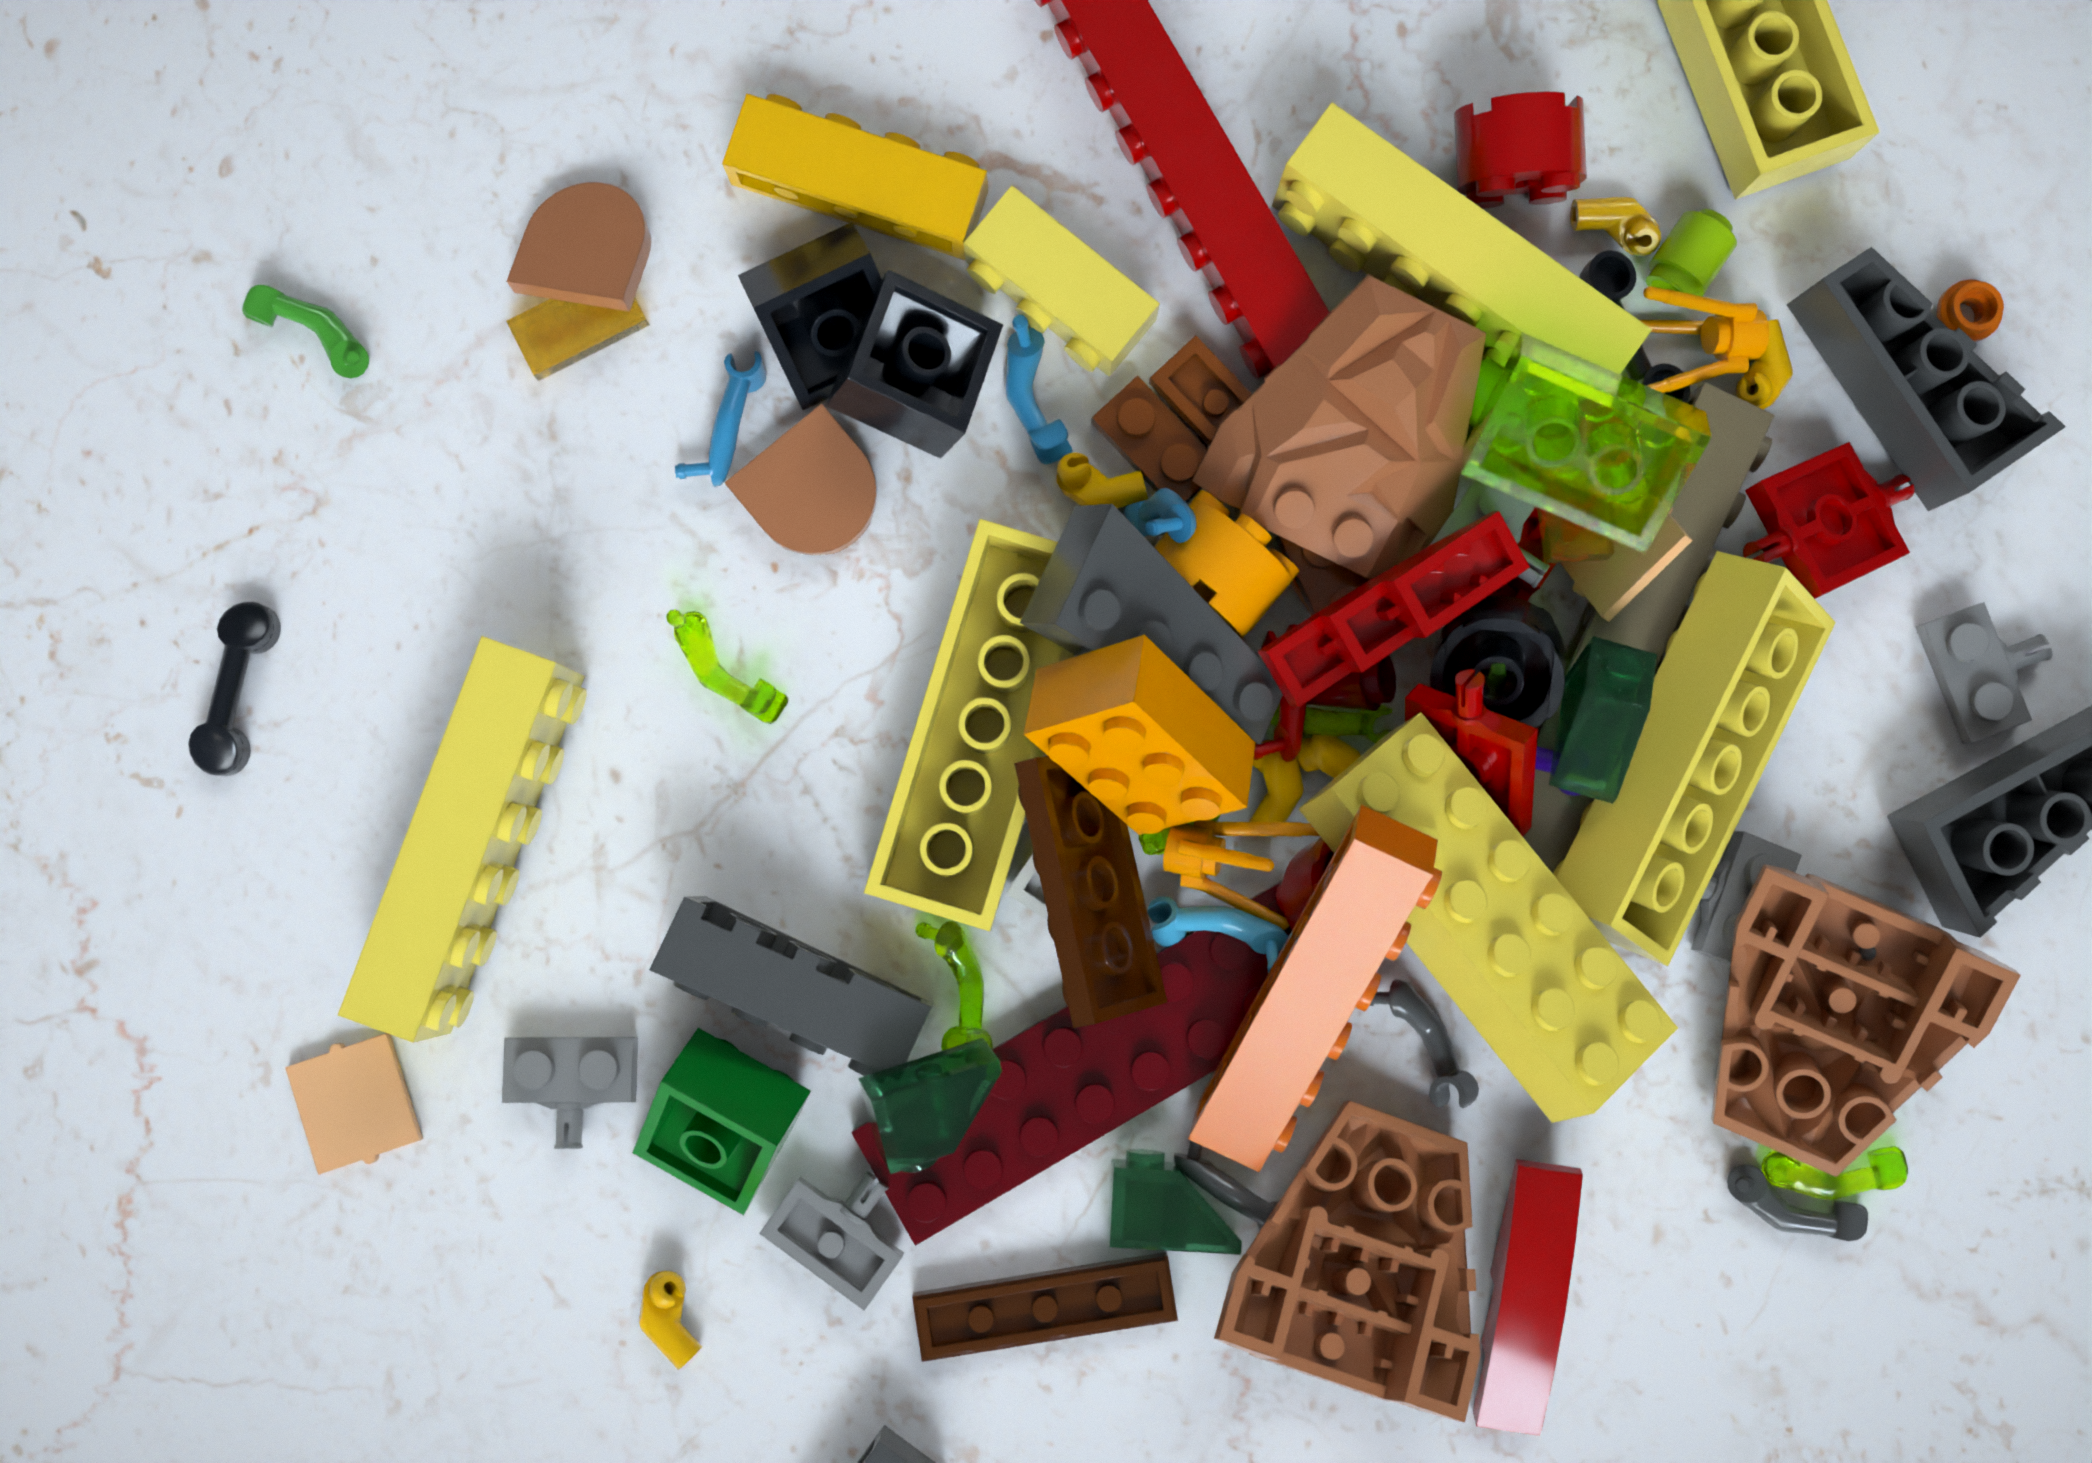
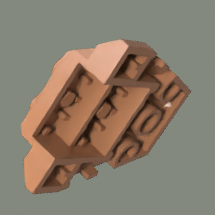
(1355, 432)
(1836, 1043)
(1366, 1267)

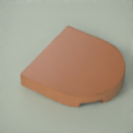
(584, 248)
(809, 487)

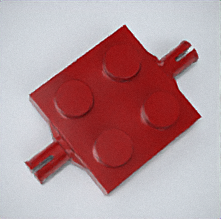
(1828, 520)
(1490, 745)

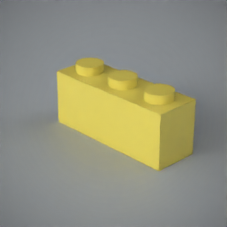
(1059, 283)

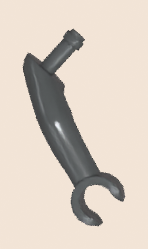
(1417, 1012)
(1223, 1186)
(1753, 1189)

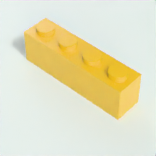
(856, 174)

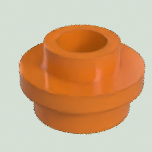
(1983, 300)

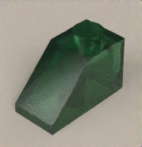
(1601, 718)
(928, 1103)
(1163, 1209)

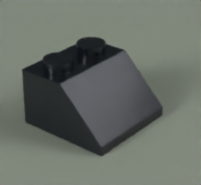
(813, 307)
(916, 365)

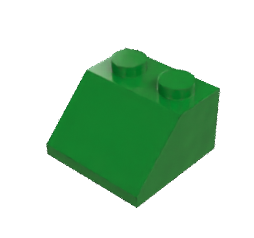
(720, 1120)

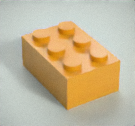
(1140, 736)

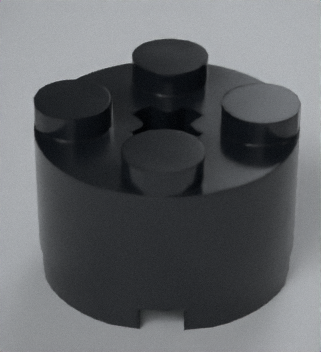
(1511, 634)

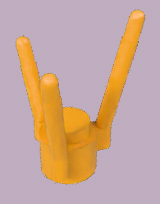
(1733, 335)
(1198, 852)

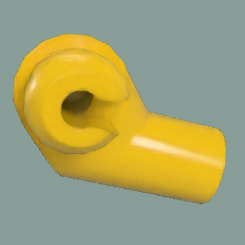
(1621, 218)
(1769, 373)
(1091, 487)
(1326, 754)
(1283, 787)
(662, 1315)

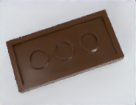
(1090, 896)

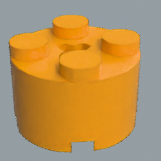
(1229, 564)

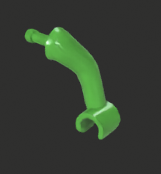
(342, 348)

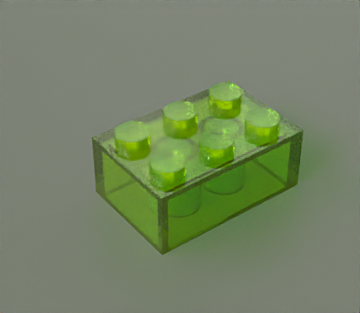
(1585, 443)

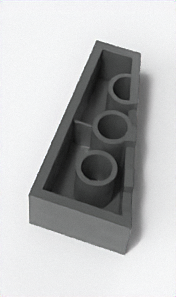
(1917, 381)
(1116, 586)
(2000, 825)
(790, 985)

